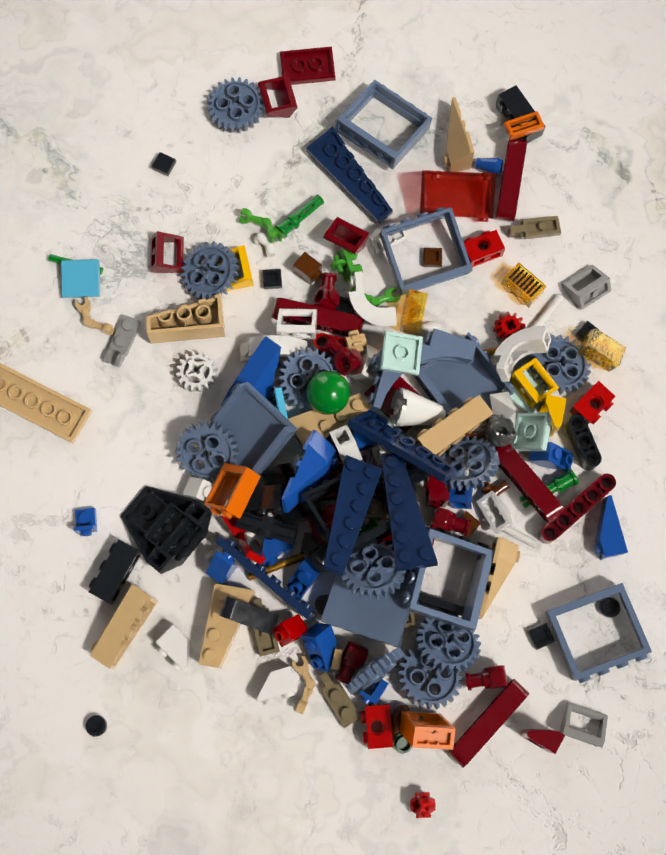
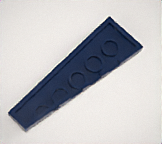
(341, 165)
(378, 431)
(353, 500)
(408, 529)
(272, 582)

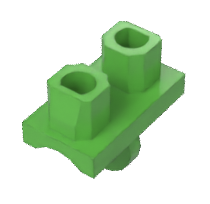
(344, 264)

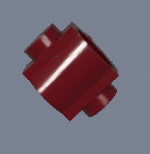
(327, 295)
(343, 356)
(447, 520)
(352, 659)
(490, 678)

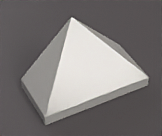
(393, 239)
(502, 404)
(495, 511)

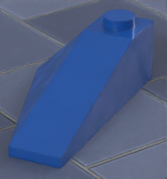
(260, 368)
(315, 467)

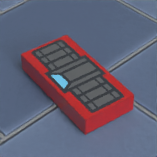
(251, 548)

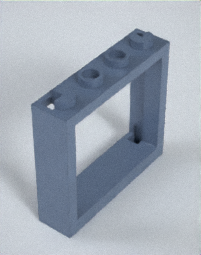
(368, 142)
(423, 219)
(476, 589)
(603, 668)

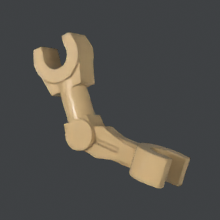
(88, 322)
(310, 684)

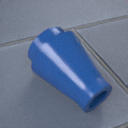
(489, 165)

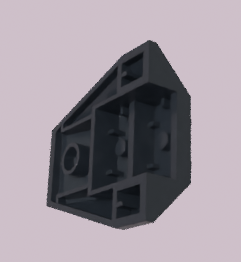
(166, 526)

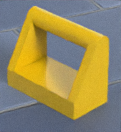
(246, 281)
(525, 388)
(555, 407)

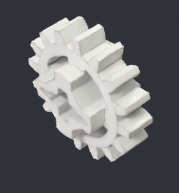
(190, 376)

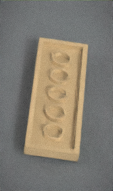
(41, 405)

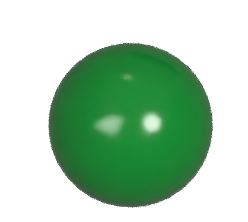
(328, 392)

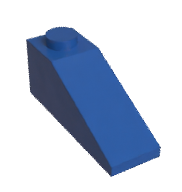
(609, 534)

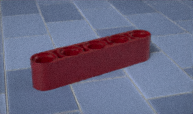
(511, 180)
(327, 319)
(529, 484)
(585, 505)
(488, 723)

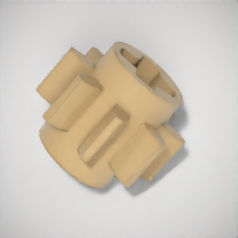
(356, 340)

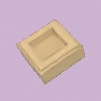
(336, 660)

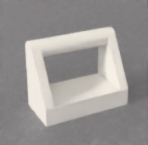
(297, 331)

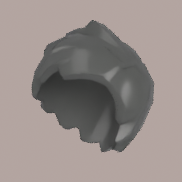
(500, 431)

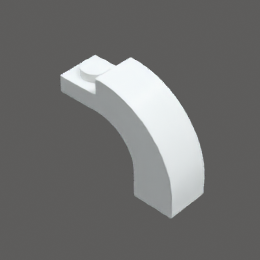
(378, 316)
(288, 344)
(518, 345)

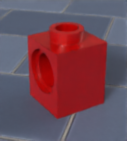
(289, 630)

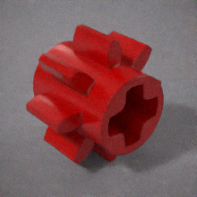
(422, 805)

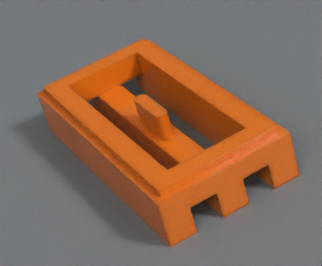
(509, 130)

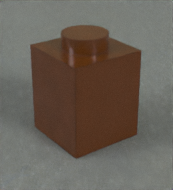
(308, 268)

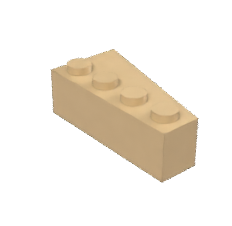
(188, 322)
(326, 423)
(455, 426)
(123, 627)
(220, 630)

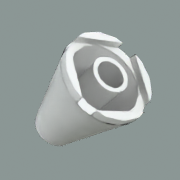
(414, 409)

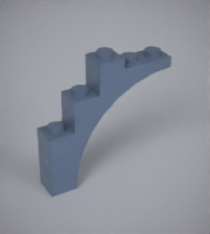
(438, 347)

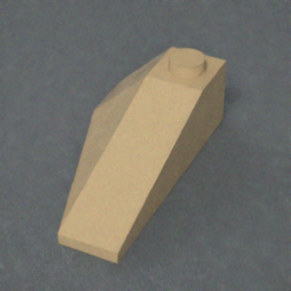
(459, 144)
(503, 560)

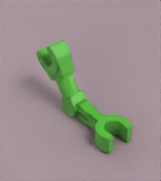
(264, 222)
(387, 297)

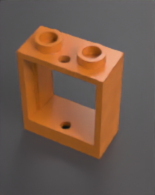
(223, 486)
(430, 732)

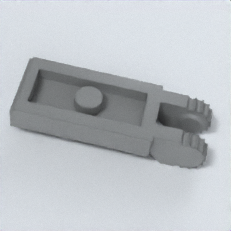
(123, 339)

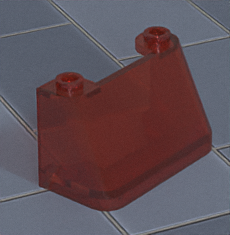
(465, 192)

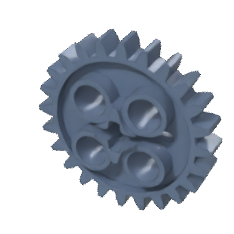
(235, 105)
(213, 254)
(561, 364)
(294, 369)
(189, 454)
(482, 463)
(373, 570)
(447, 643)
(375, 670)
(445, 686)

